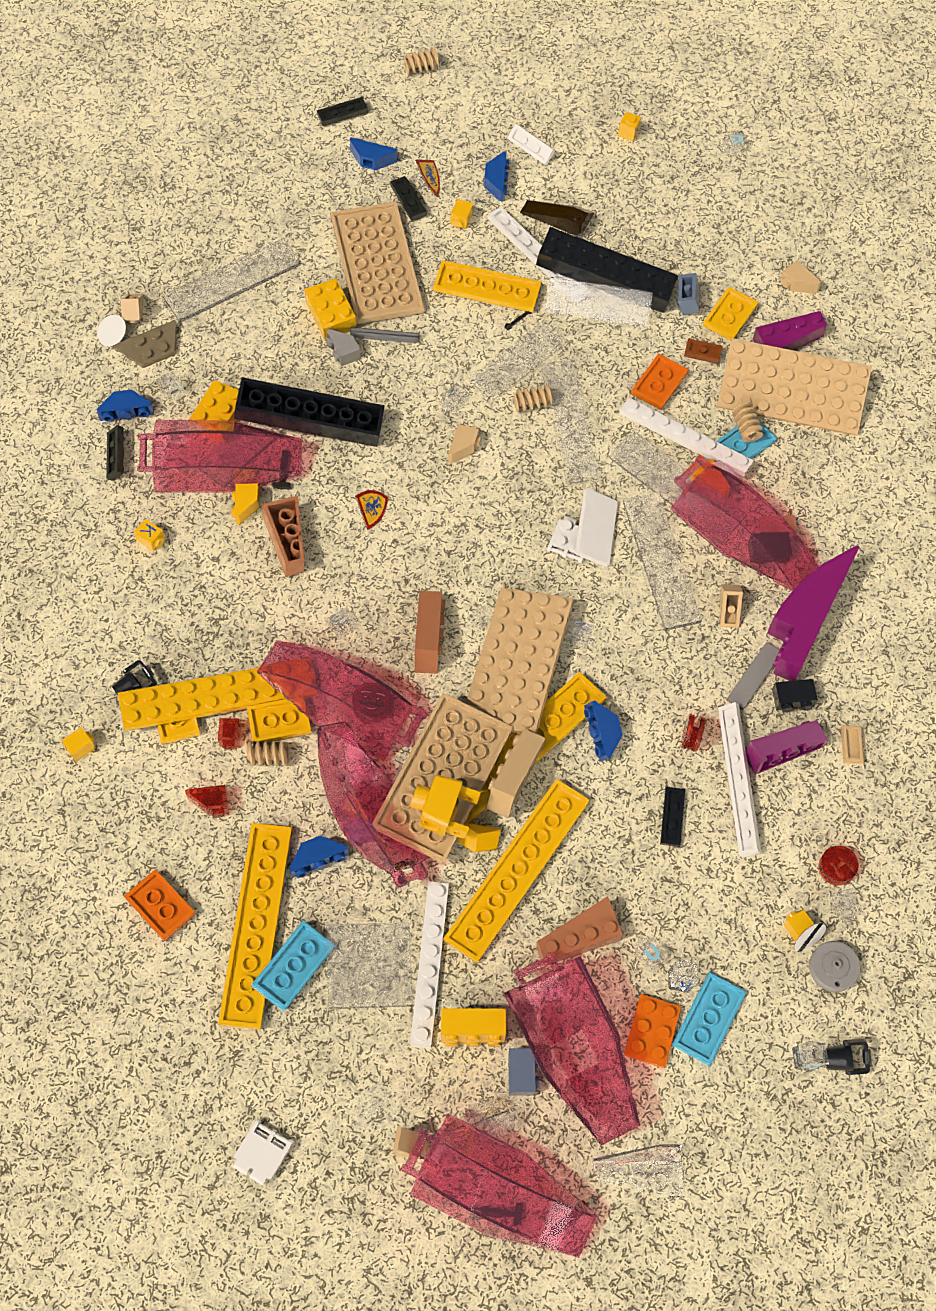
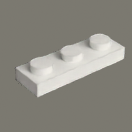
(531, 144)

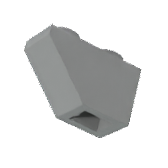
(344, 347)

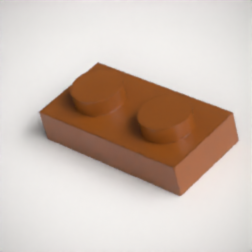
(703, 351)

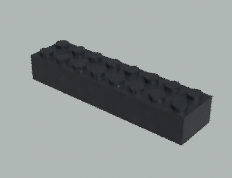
(603, 266)
(309, 412)

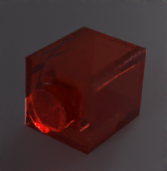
(229, 733)

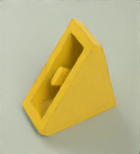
(480, 838)

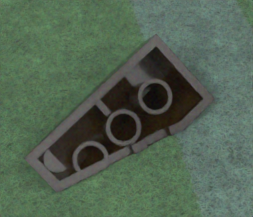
(563, 217)

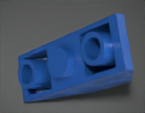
(372, 155)
(496, 176)
(124, 406)
(603, 729)
(316, 855)

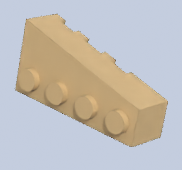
(514, 772)

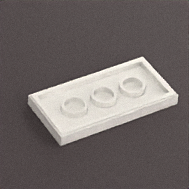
(596, 527)

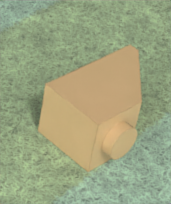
(800, 279)
(132, 307)
(463, 443)
(730, 605)
(405, 1141)

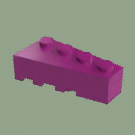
(791, 332)
(785, 746)

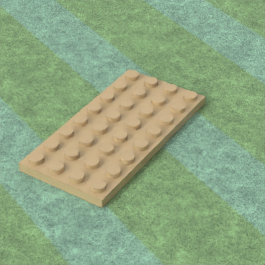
(376, 262)
(795, 386)
(520, 657)
(453, 744)

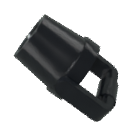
(129, 681)
(841, 1057)

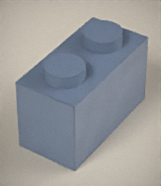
(689, 294)
(522, 1072)

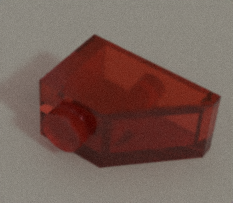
(210, 800)

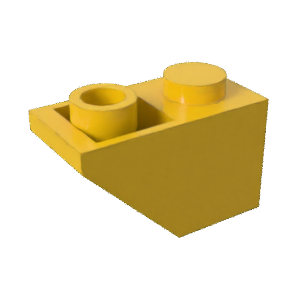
(246, 501)

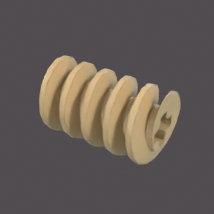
(420, 60)
(533, 397)
(747, 422)
(267, 753)

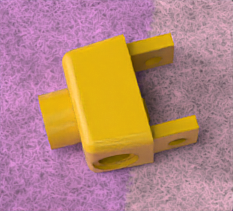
(439, 805)

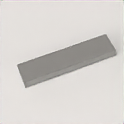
(753, 676)

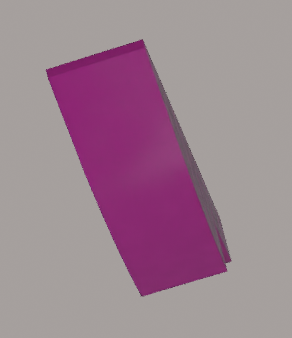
(804, 613)

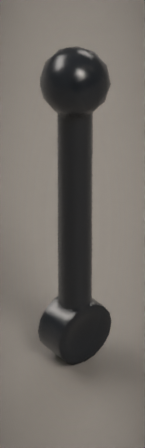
(508, 326)

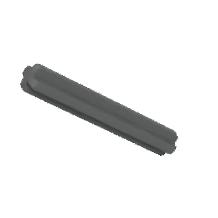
(386, 335)

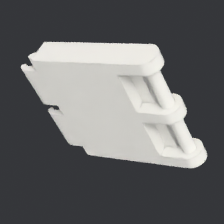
(565, 538)
(261, 1153)

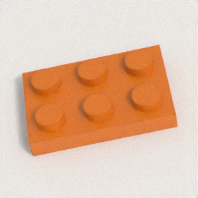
(659, 381)
(159, 905)
(652, 1031)

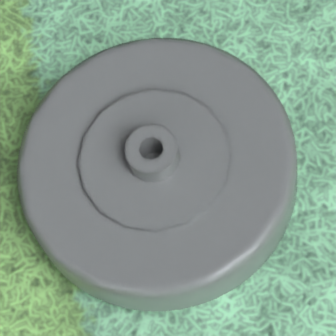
(834, 966)

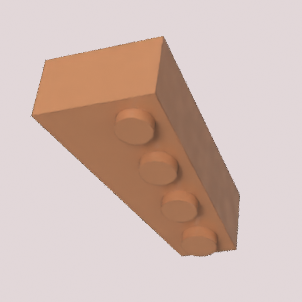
(285, 533)
(429, 631)
(583, 933)

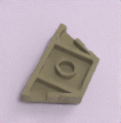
(150, 346)

